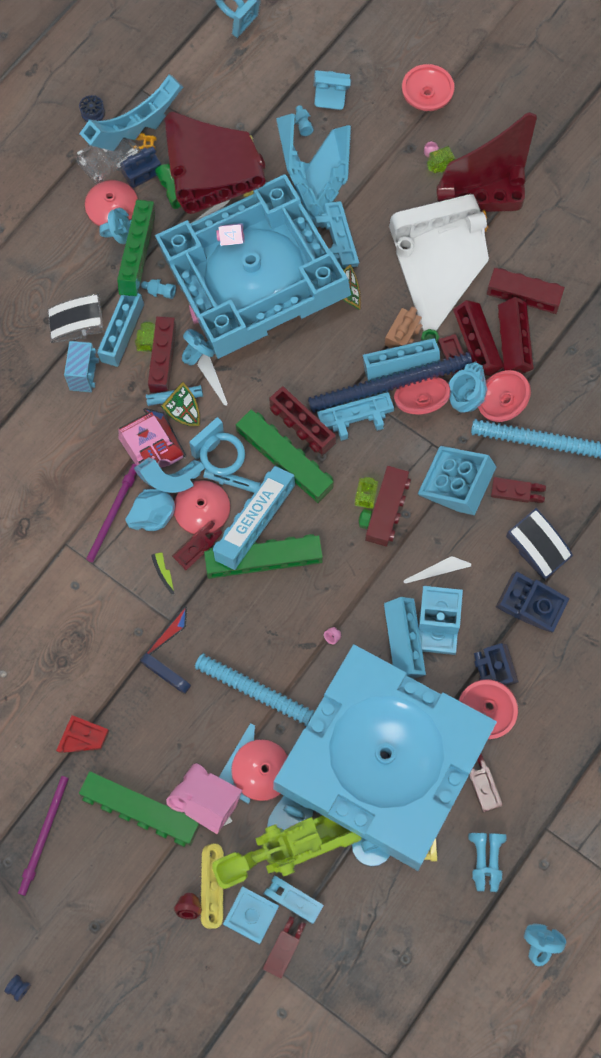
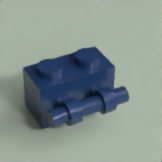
(140, 167)
(499, 664)

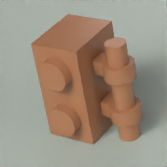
(404, 328)

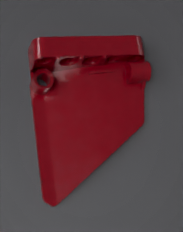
(210, 162)
(492, 170)

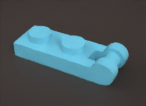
(294, 900)

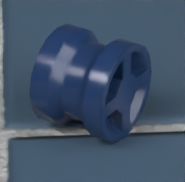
(17, 988)

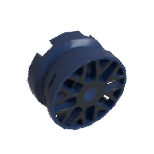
(92, 109)

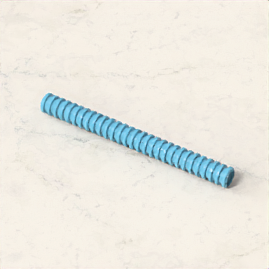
(536, 438)
(254, 689)

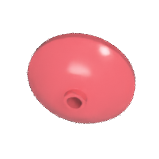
(428, 80)
(99, 206)
(502, 388)
(423, 397)
(193, 516)
(500, 696)
(247, 769)

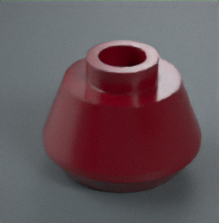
(188, 906)

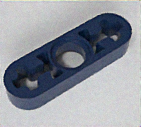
(165, 673)

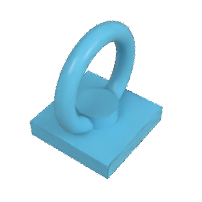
(242, 16)
(208, 440)

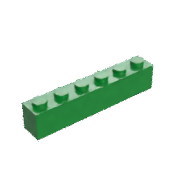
(136, 248)
(284, 455)
(270, 556)
(139, 808)

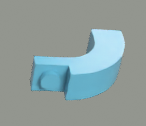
(180, 481)

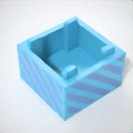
(80, 366)

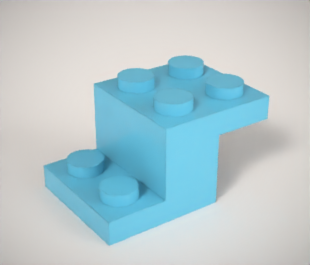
(440, 619)

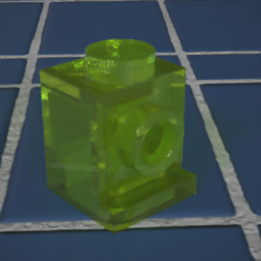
(439, 159)
(145, 337)
(366, 500)

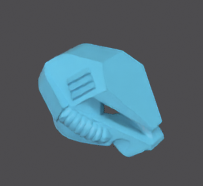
(468, 388)
(151, 510)

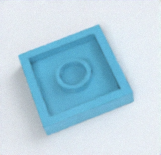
(251, 915)

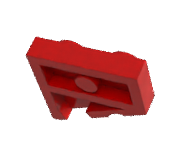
(82, 736)

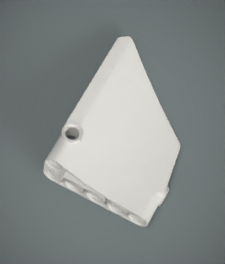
(442, 253)

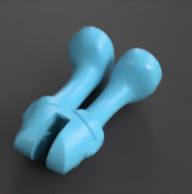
(481, 870)

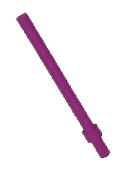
(127, 482)
(29, 874)

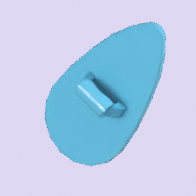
(288, 813)

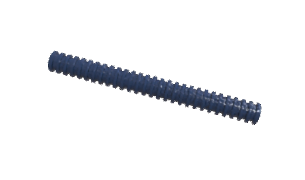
(389, 382)

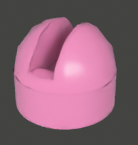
(430, 147)
(328, 635)

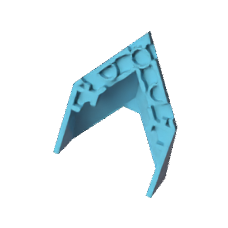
(327, 171)

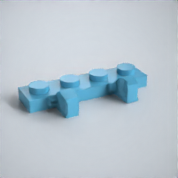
(335, 221)
(370, 408)

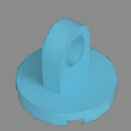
(117, 225)
(196, 347)
(369, 853)
(543, 941)

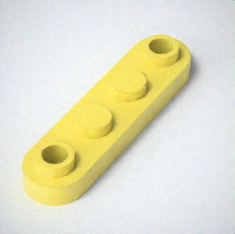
(210, 890)

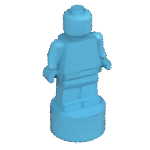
(301, 117)
(154, 287)

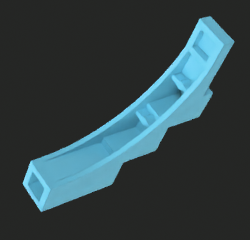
(149, 114)

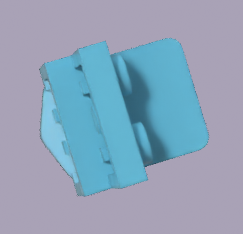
(330, 89)

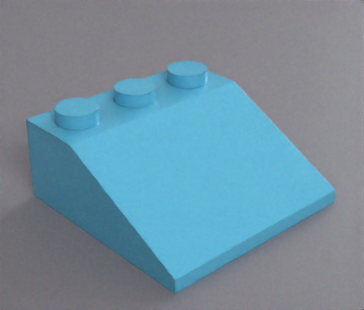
(458, 479)

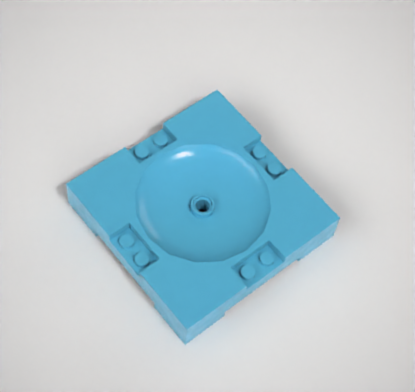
(259, 283)
(391, 800)

